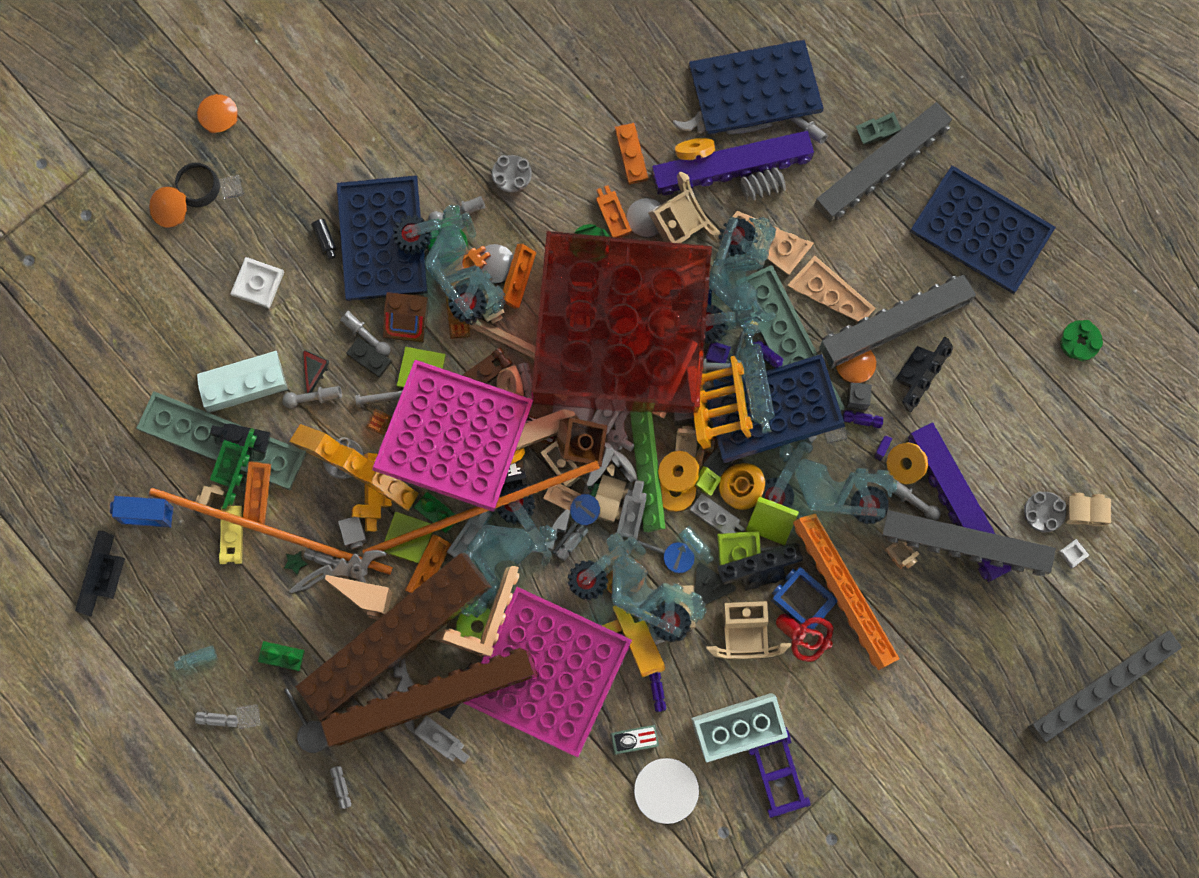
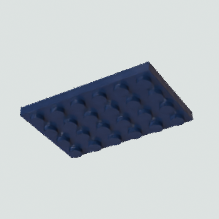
(755, 87)
(982, 229)
(369, 251)
(801, 405)

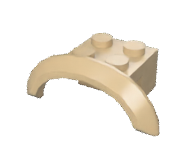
(682, 216)
(561, 465)
(746, 632)

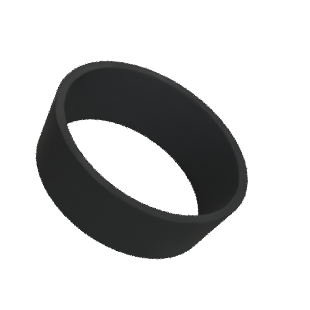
(210, 197)

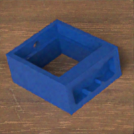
(142, 511)
(791, 577)

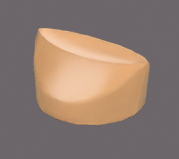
(510, 380)

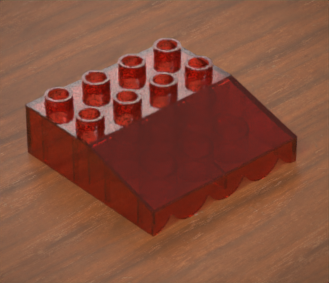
(621, 324)

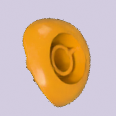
(742, 485)

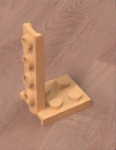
(496, 617)

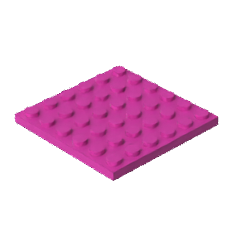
(453, 435)
(573, 666)

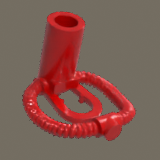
(797, 633)

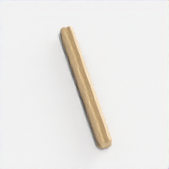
(504, 338)

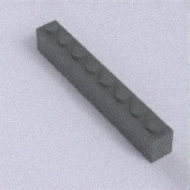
(883, 162)
(896, 321)
(968, 542)
(1104, 687)

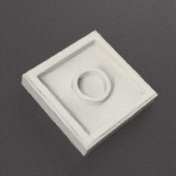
(257, 282)

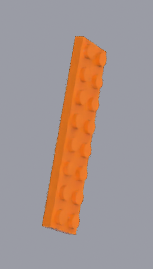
(846, 591)

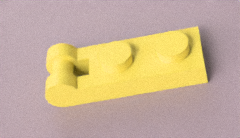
(231, 537)

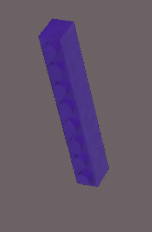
(735, 162)
(954, 490)

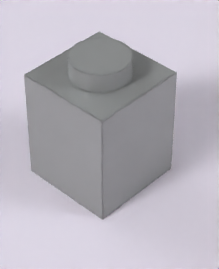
(352, 533)

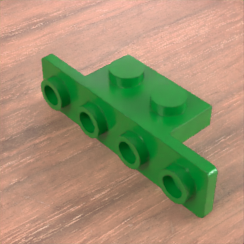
(229, 464)

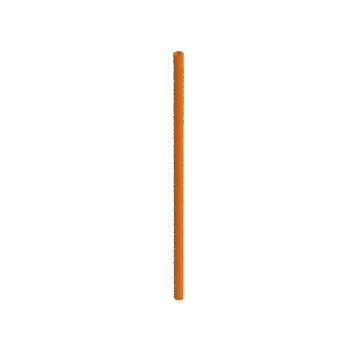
(478, 510)
(263, 528)

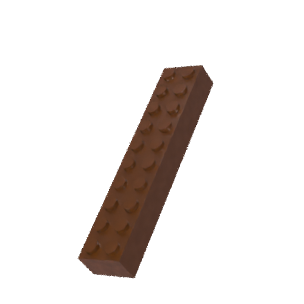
(393, 636)
(430, 698)

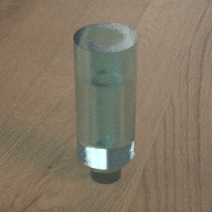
(696, 544)
(196, 658)

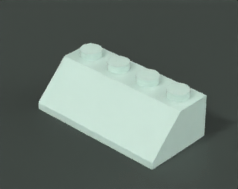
(241, 382)
(739, 727)

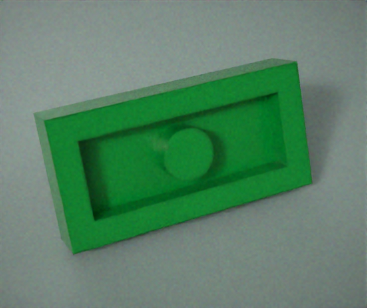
(433, 510)
(281, 656)

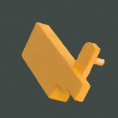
(373, 503)
(642, 645)

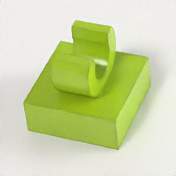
(707, 481)

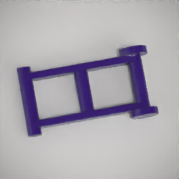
(802, 802)

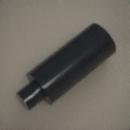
(324, 238)

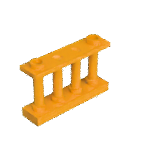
(701, 418)

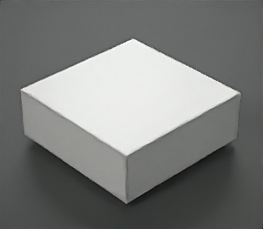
(1073, 553)

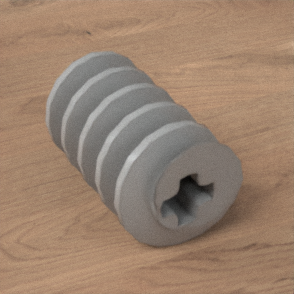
(762, 183)

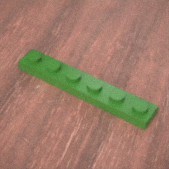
(648, 470)

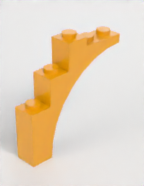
(354, 464)

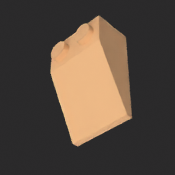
(370, 598)

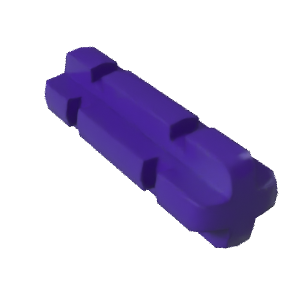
(770, 356)
(862, 419)
(657, 692)

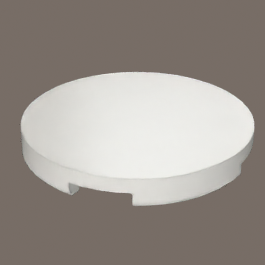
(666, 791)

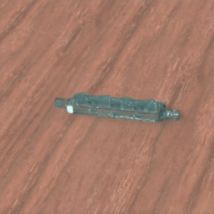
(757, 383)

